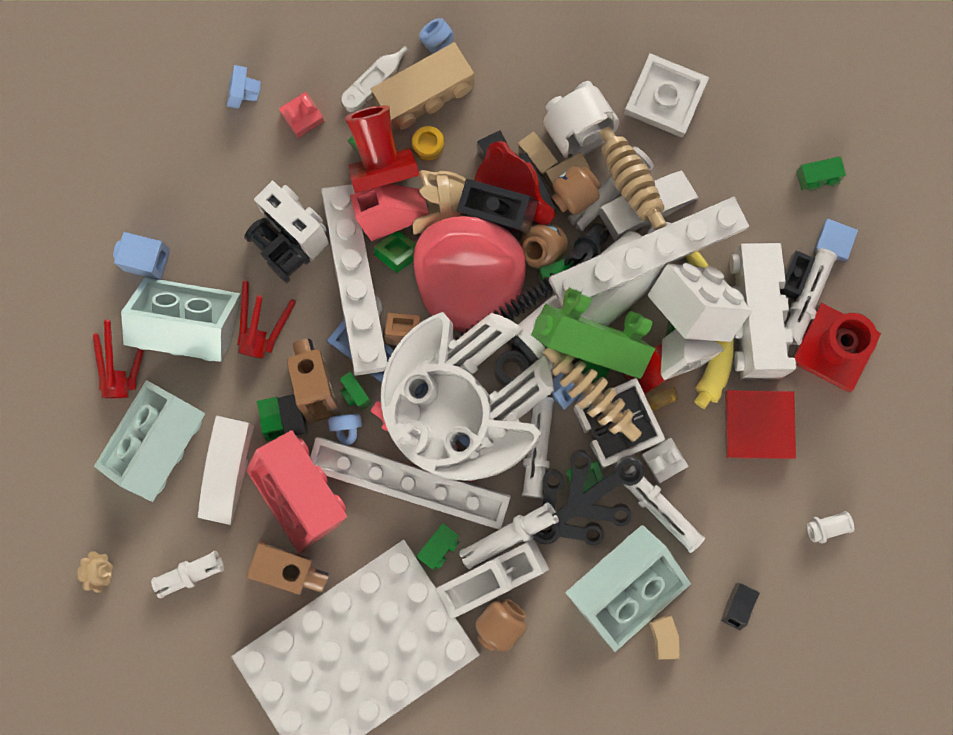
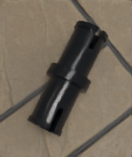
(587, 245)

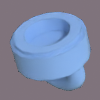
(435, 33)
(344, 422)

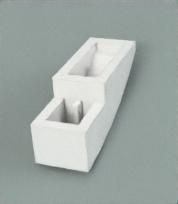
(673, 191)
(224, 469)
(492, 579)

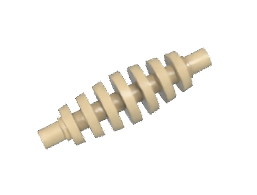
(632, 178)
(593, 393)

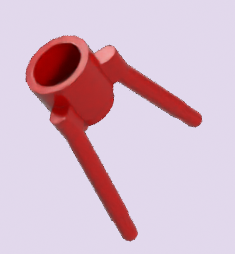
(253, 341)
(114, 382)

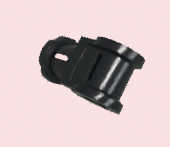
(281, 254)

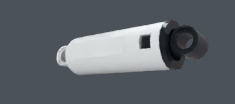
(602, 309)

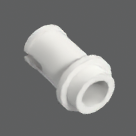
(822, 529)

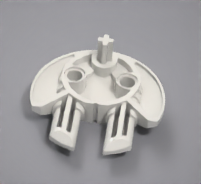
(457, 401)

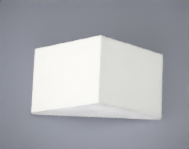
(684, 355)

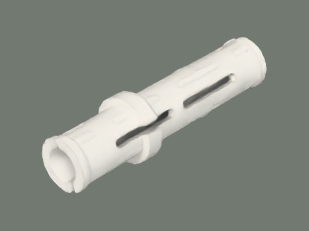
(823, 263)
(536, 460)
(651, 498)
(519, 530)

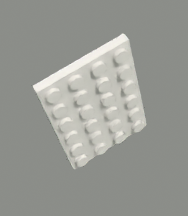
(357, 651)

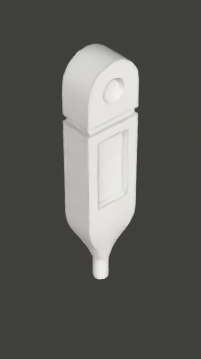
(385, 67)

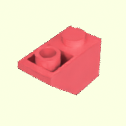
(388, 209)

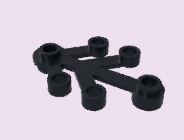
(581, 503)

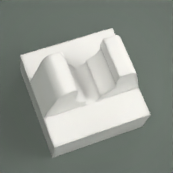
(664, 460)

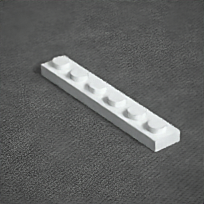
(652, 251)
(354, 282)
(410, 483)

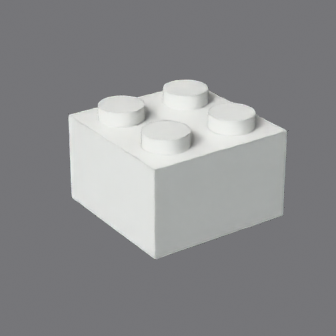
(699, 302)

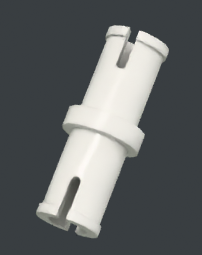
(187, 574)

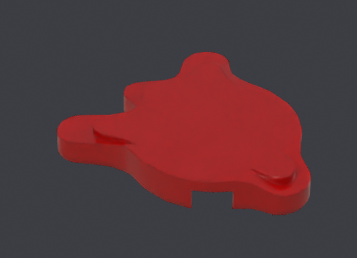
(510, 172)

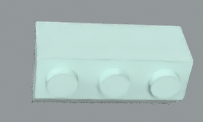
(180, 319)
(149, 441)
(628, 587)

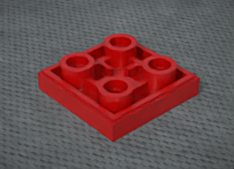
(760, 424)

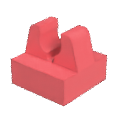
(301, 114)

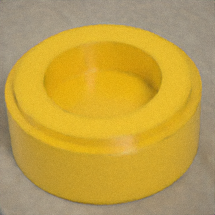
(428, 143)

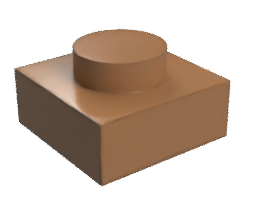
(398, 326)

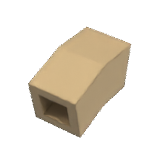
(538, 153)
(666, 638)

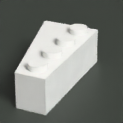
(762, 337)

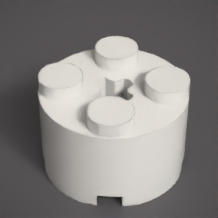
(578, 119)

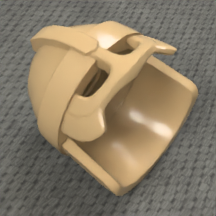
(441, 198)

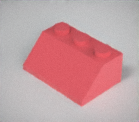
(296, 491)

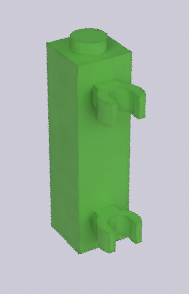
(591, 341)

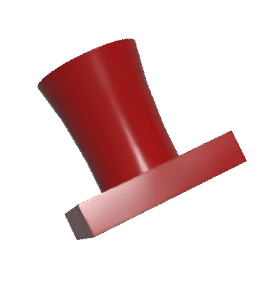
(379, 159)
(826, 356)

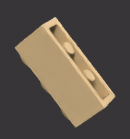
(425, 86)

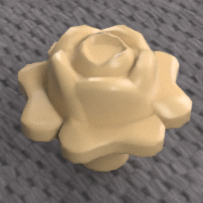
(95, 572)

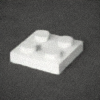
(666, 95)

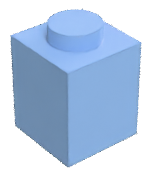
(141, 255)

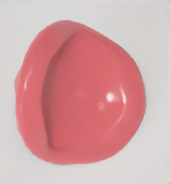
(468, 269)

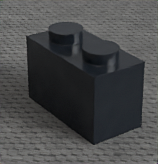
(498, 205)

